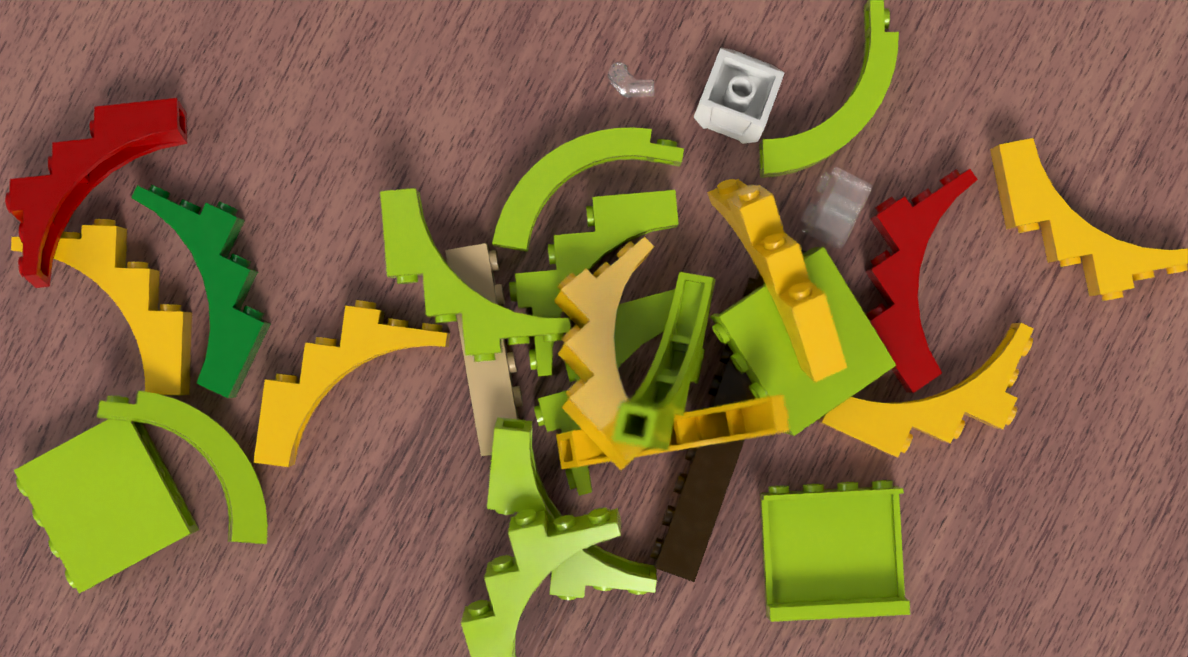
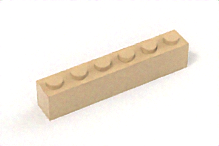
(488, 381)

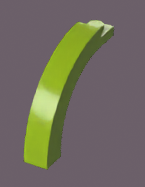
(808, 148)
(567, 161)
(233, 469)

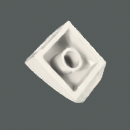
(738, 96)

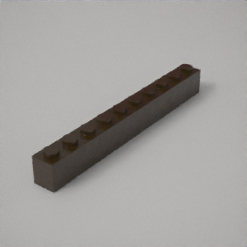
(705, 480)

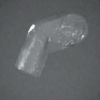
(626, 83)

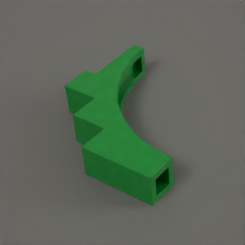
(210, 237)

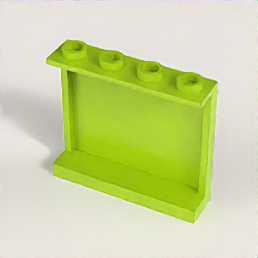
(768, 357)
(105, 501)
(833, 551)

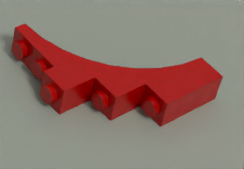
(78, 166)
(897, 276)

